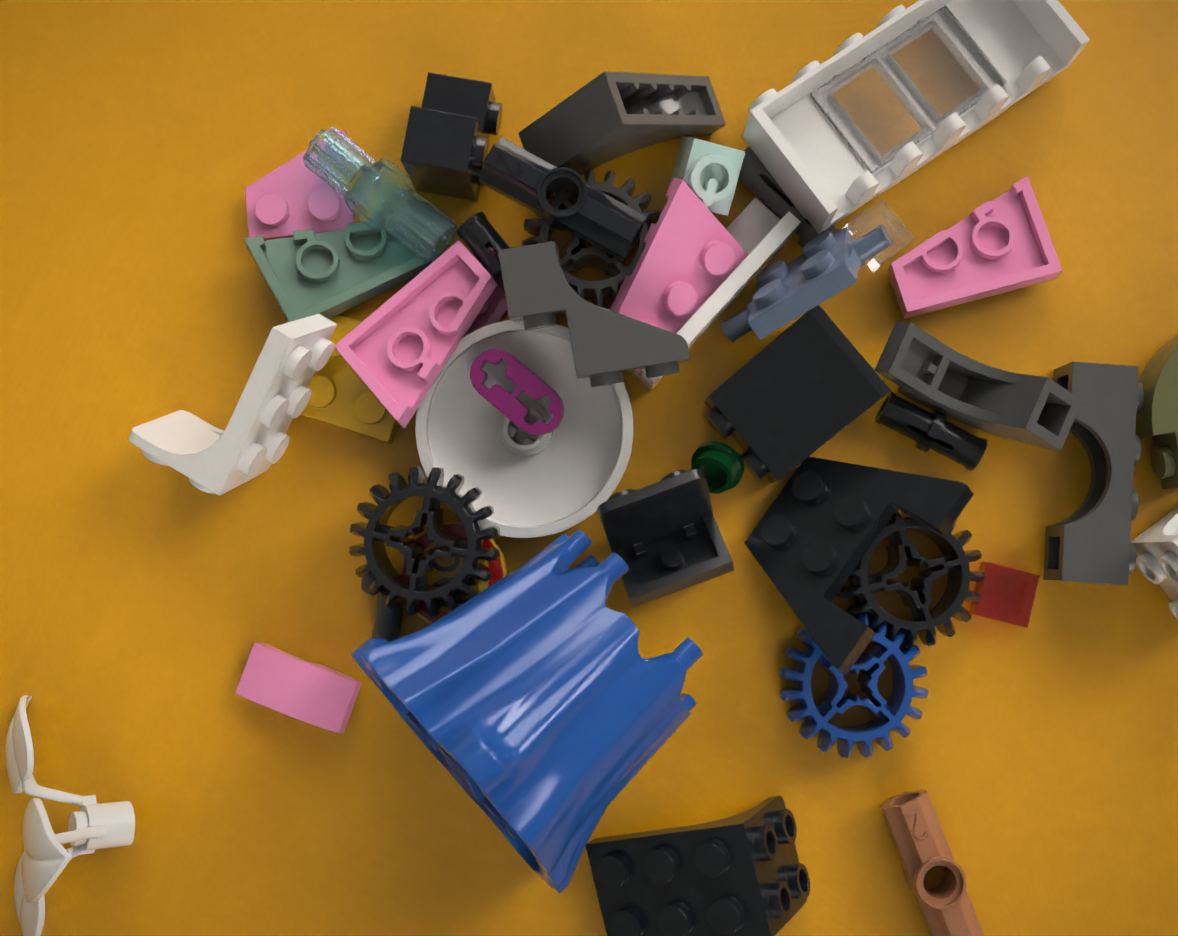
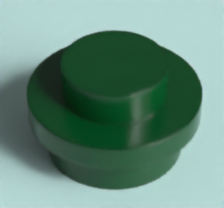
(720, 465)

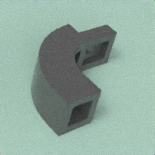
(978, 395)

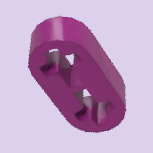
(508, 402)

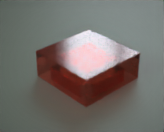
(1005, 594)

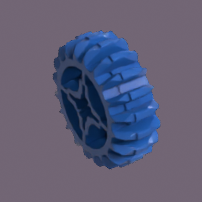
(887, 715)

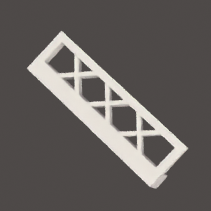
(762, 238)

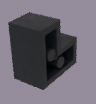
(450, 136)

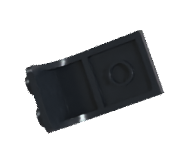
(703, 877)

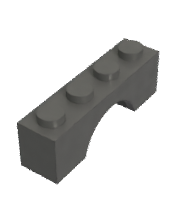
(1095, 539)

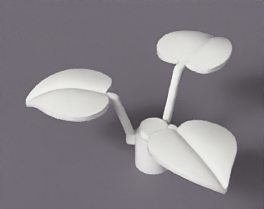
(44, 856)

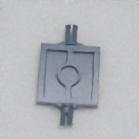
(794, 288)

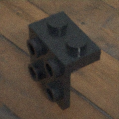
(665, 536)

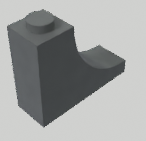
(622, 115)

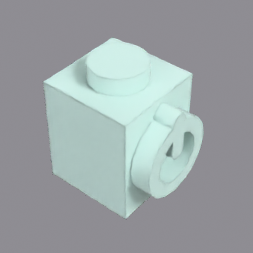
(709, 171)

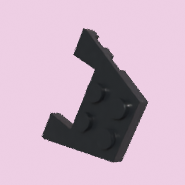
(824, 529)

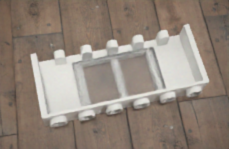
(904, 97)

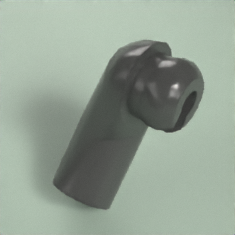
(387, 620)

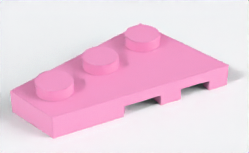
(984, 255)
(417, 331)

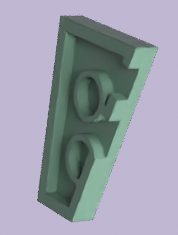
(332, 268)

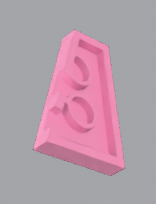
(681, 264)

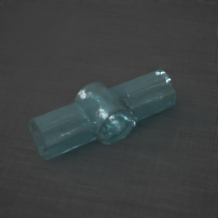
(379, 194)

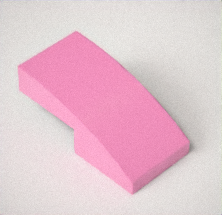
(298, 688)

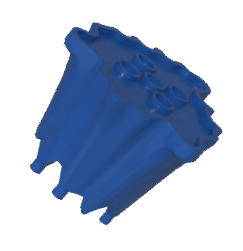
(538, 700)

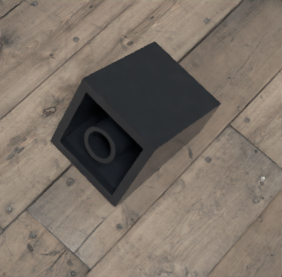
(794, 396)

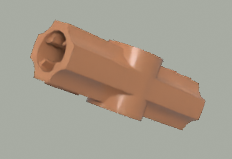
(921, 847)

